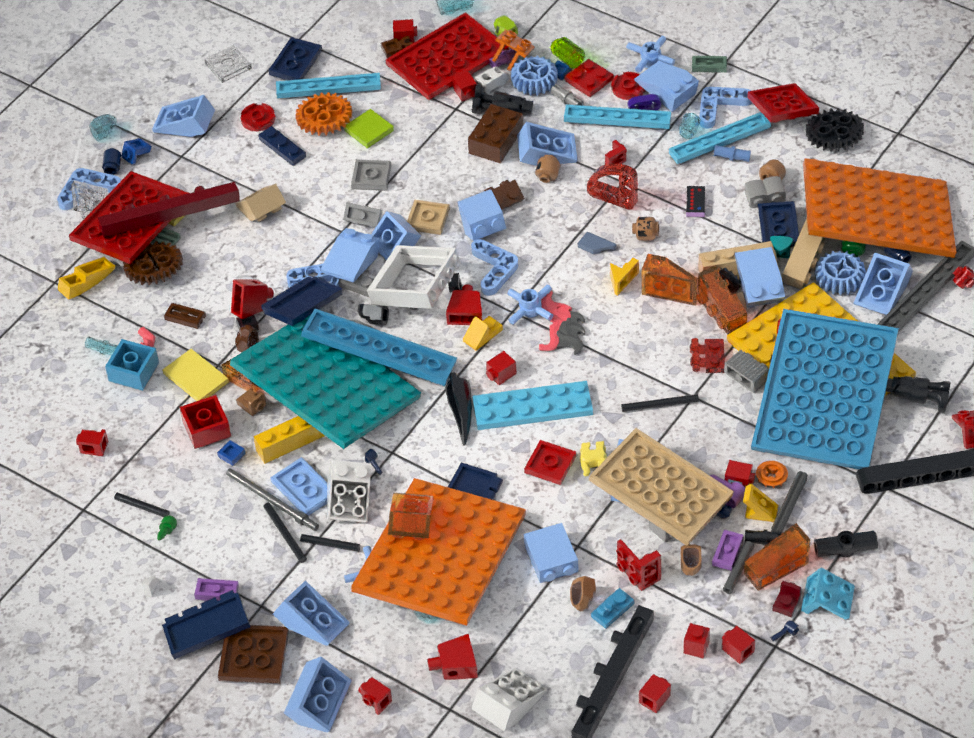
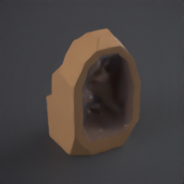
(690, 559)
(582, 592)

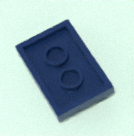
(295, 59)
(778, 220)

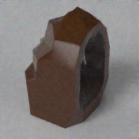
(246, 338)

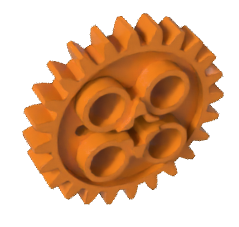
(323, 113)

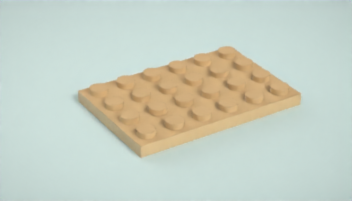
(661, 486)

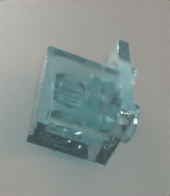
(450, 6)

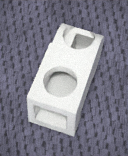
(491, 79)

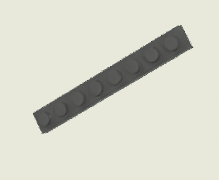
(928, 287)

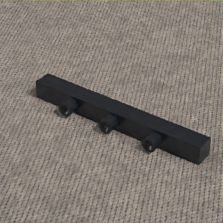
(612, 673)

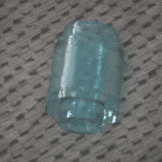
(689, 125)

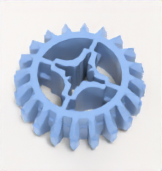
(534, 75)
(840, 272)

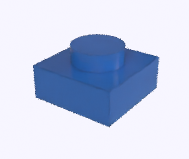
(231, 452)

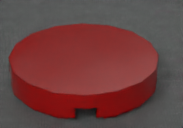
(625, 87)
(257, 117)

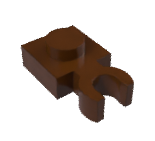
(393, 46)

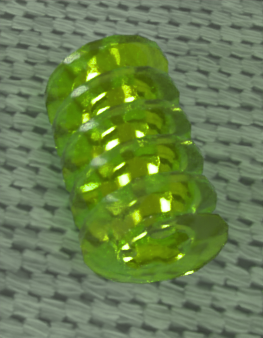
(568, 52)

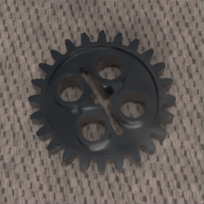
(834, 129)

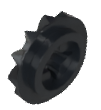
(734, 283)

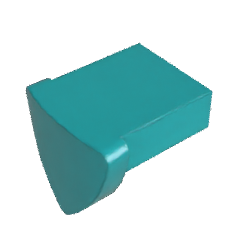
(781, 246)

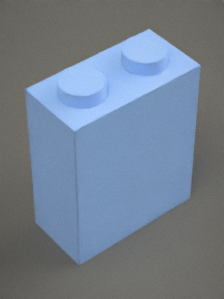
(551, 553)

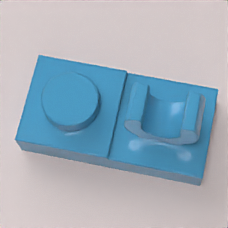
(612, 608)

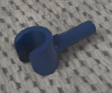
(370, 457)
(790, 627)

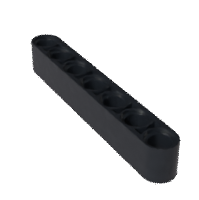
(916, 472)

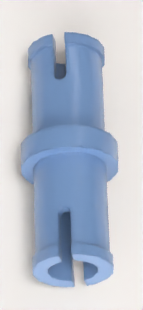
(732, 153)

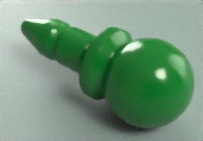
(166, 527)

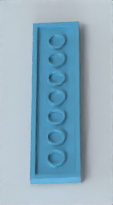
(379, 347)

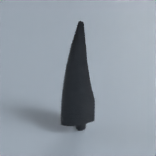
(460, 402)

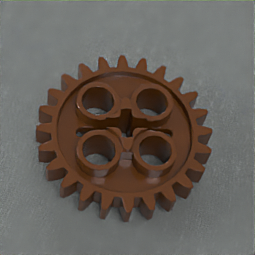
(164, 257)

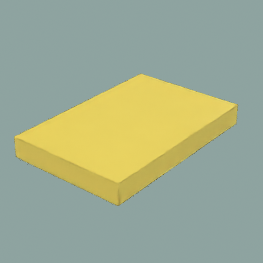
(195, 375)

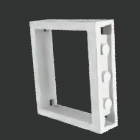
(379, 289)

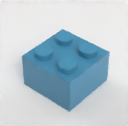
(132, 364)

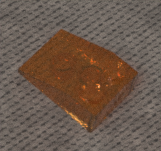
(668, 280)
(410, 516)

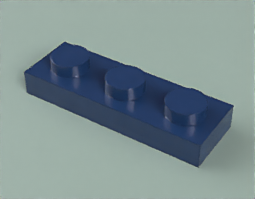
(282, 145)

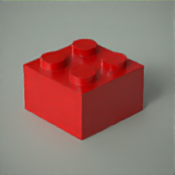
(205, 421)

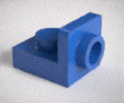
(133, 148)

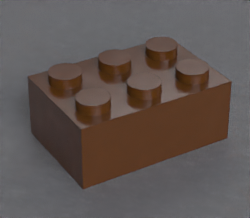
(495, 133)

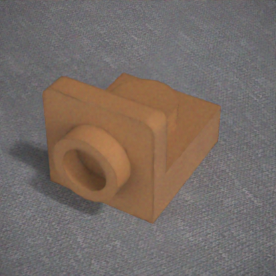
(252, 402)

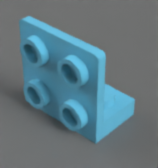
(829, 592)

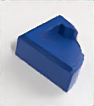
(562, 69)

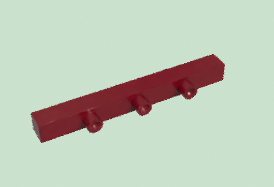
(168, 208)

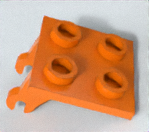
(510, 38)

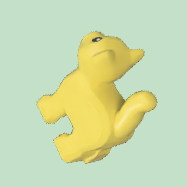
(592, 458)

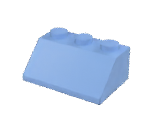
(317, 695)

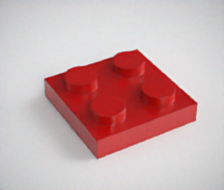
(589, 77)
(550, 462)

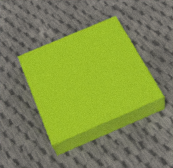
(369, 128)

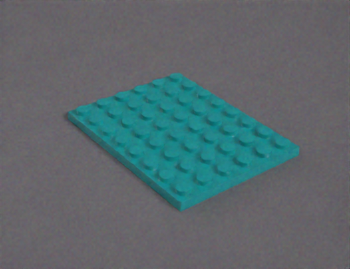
(325, 385)

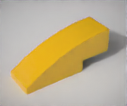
(85, 277)

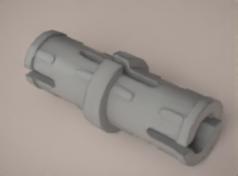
(566, 96)

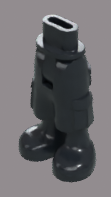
(499, 99)
(917, 391)

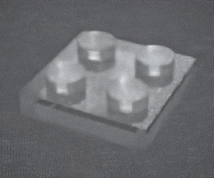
(228, 63)

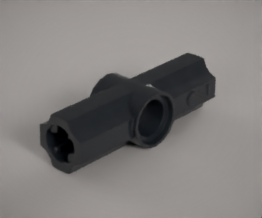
(845, 543)

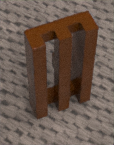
(183, 317)

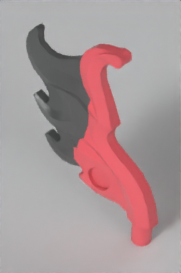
(564, 327)

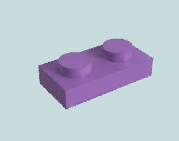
(727, 550)
(211, 588)

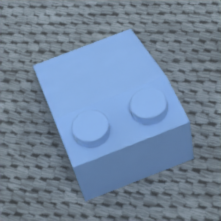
(669, 83)
(185, 117)
(538, 140)
(351, 255)
(759, 277)
(883, 284)
(311, 615)

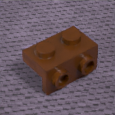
(507, 193)

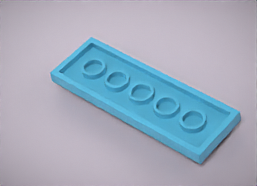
(532, 405)

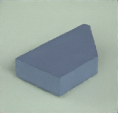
(595, 244)

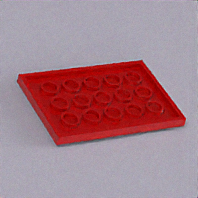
(444, 53)
(127, 245)

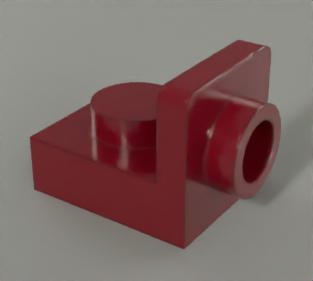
(787, 599)

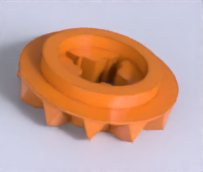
(774, 468)

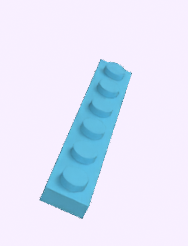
(323, 85)
(617, 116)
(719, 137)

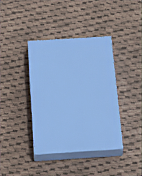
(302, 486)

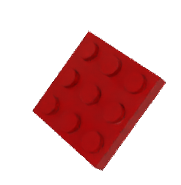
(783, 102)

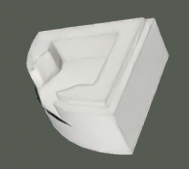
(149, 585)

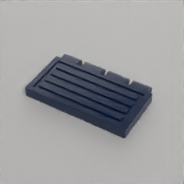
(301, 300)
(476, 481)
(205, 625)

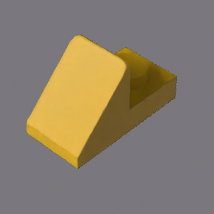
(623, 276)
(481, 332)
(759, 505)

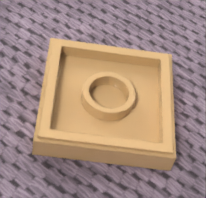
(428, 216)

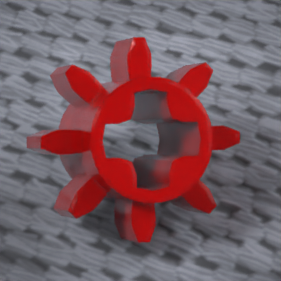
(964, 277)

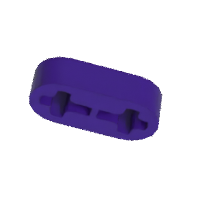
(645, 102)

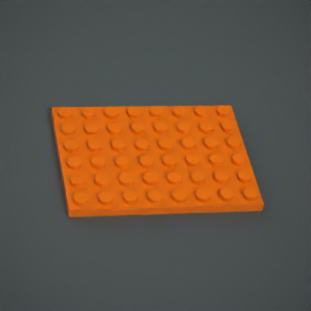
(878, 208)
(449, 568)

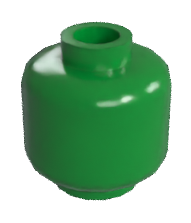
(853, 247)

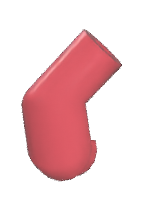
(149, 338)

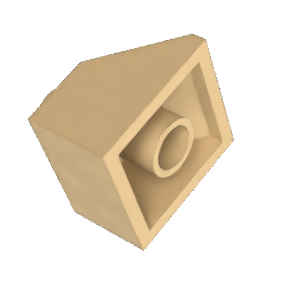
(261, 202)

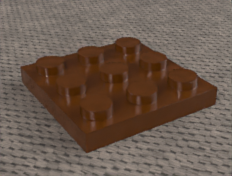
(254, 655)

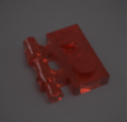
(714, 355)

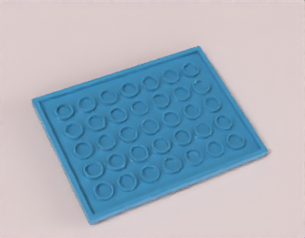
(825, 389)

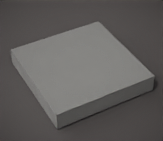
(371, 175)

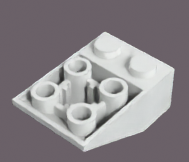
(348, 491)
(508, 698)

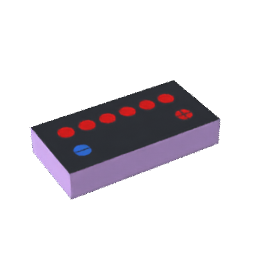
(695, 201)

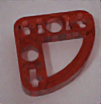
(601, 190)

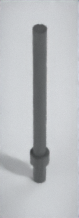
(300, 517)

